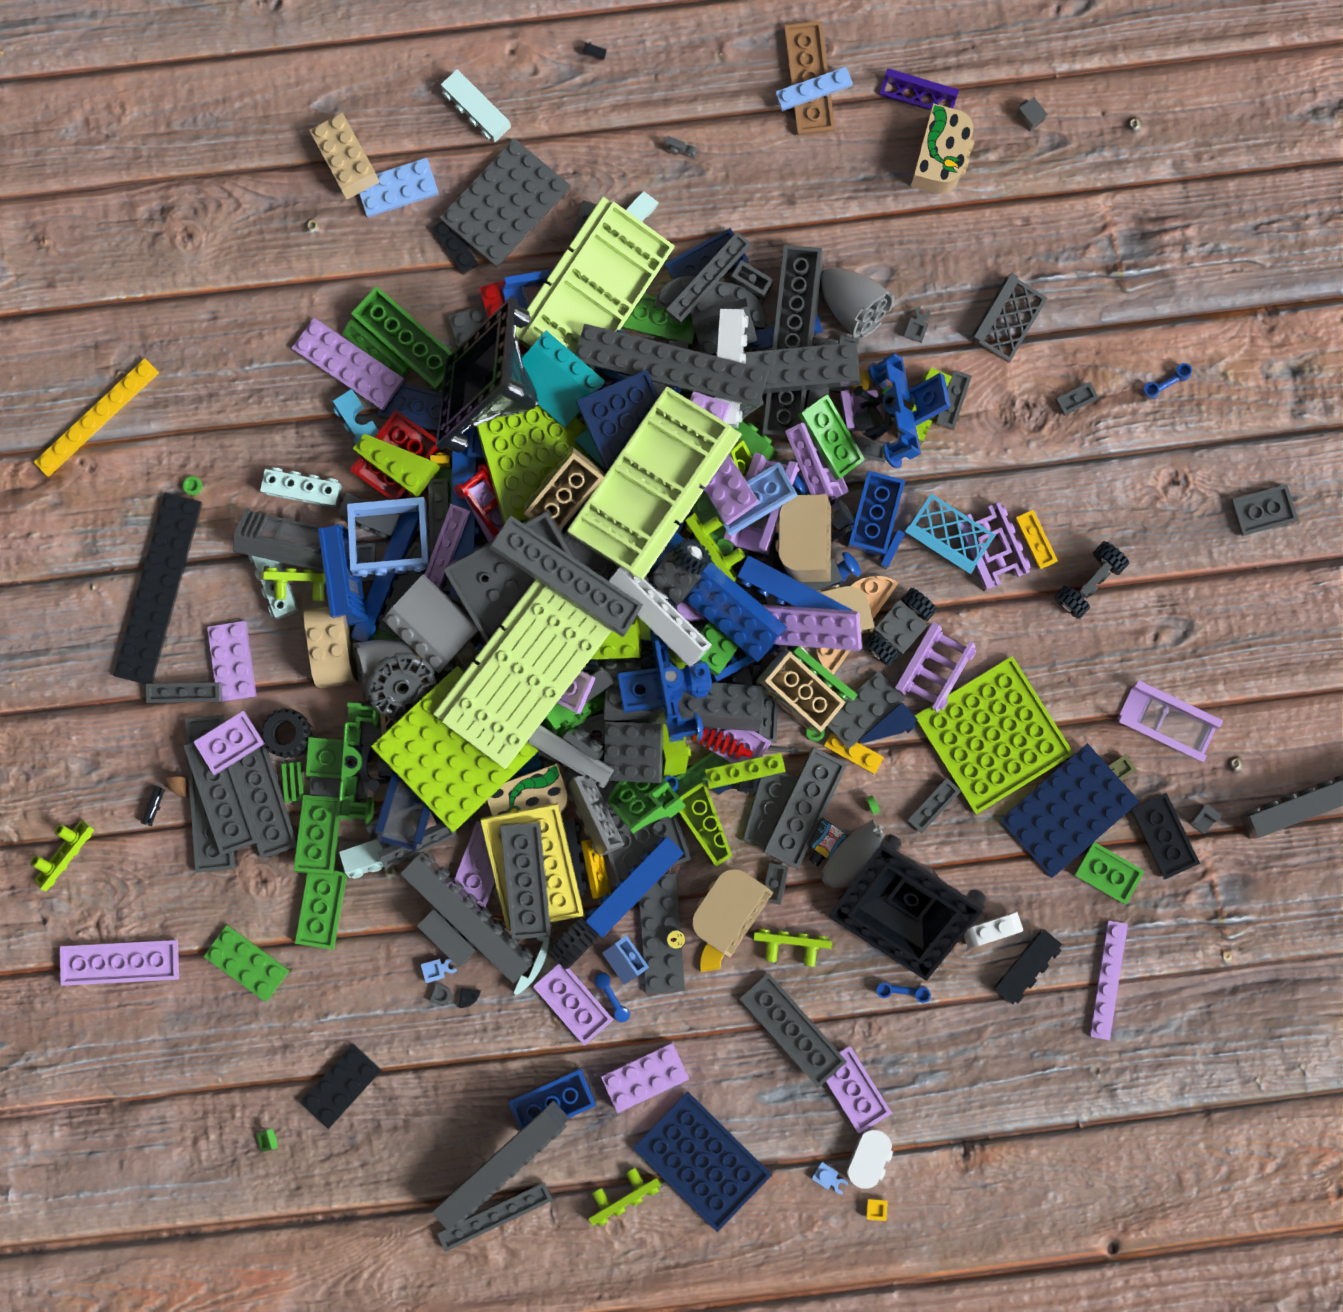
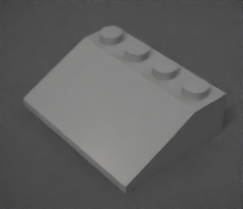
(431, 624)
(595, 815)

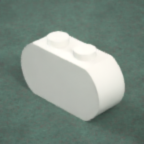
(993, 930)
(869, 1158)

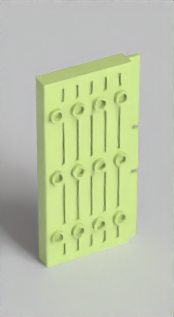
(600, 280)
(654, 483)
(521, 673)

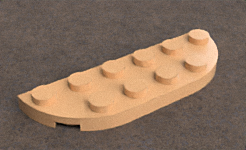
(877, 592)

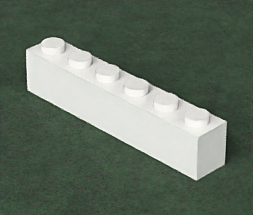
(730, 346)
(663, 618)

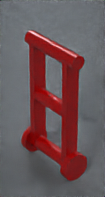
(463, 492)

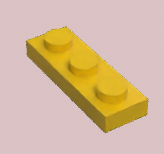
(1036, 539)
(857, 754)
(596, 871)

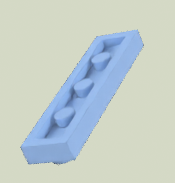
(813, 88)

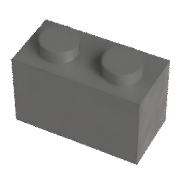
(752, 280)

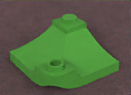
(644, 802)

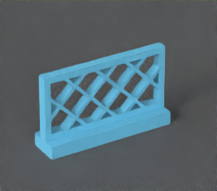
(942, 548)

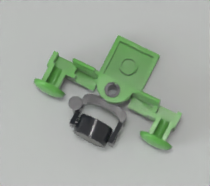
(332, 760)

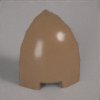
(177, 785)

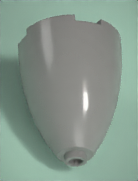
(855, 300)
(373, 651)
(852, 855)

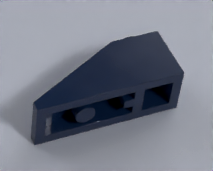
(893, 724)

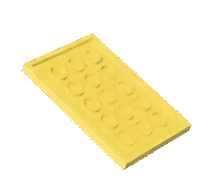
(560, 876)

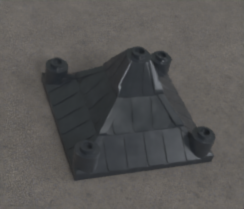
(485, 378)
(906, 909)

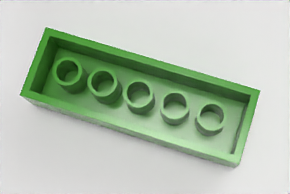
(403, 337)

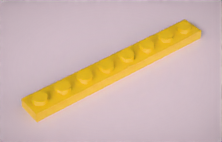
(96, 417)

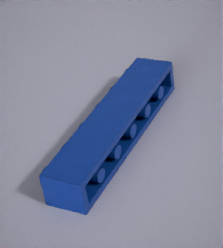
(784, 587)
(630, 891)

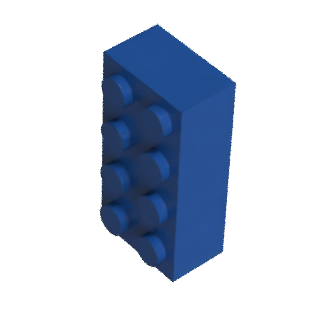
(876, 513)
(569, 1092)

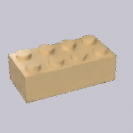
(344, 156)

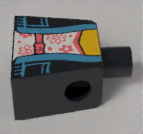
(825, 841)

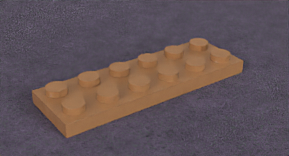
(807, 61)

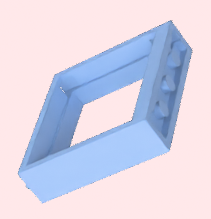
(382, 508)

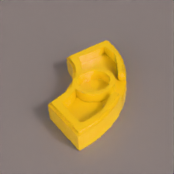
(710, 959)

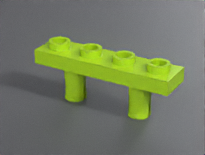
(702, 532)
(281, 578)
(745, 770)
(70, 847)
(810, 945)
(640, 1190)

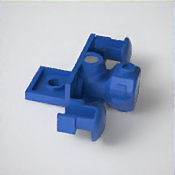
(665, 689)

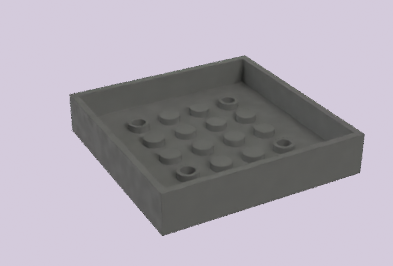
(494, 599)

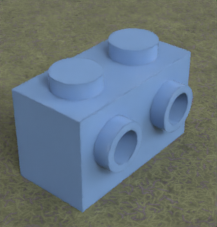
(625, 960)

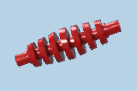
(724, 744)

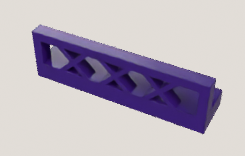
(919, 85)

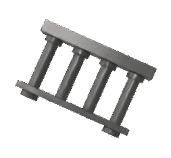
(394, 854)

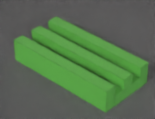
(292, 779)

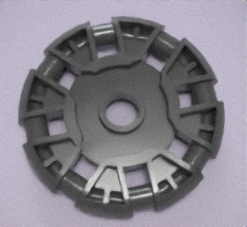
(396, 676)

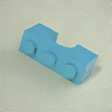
(348, 407)

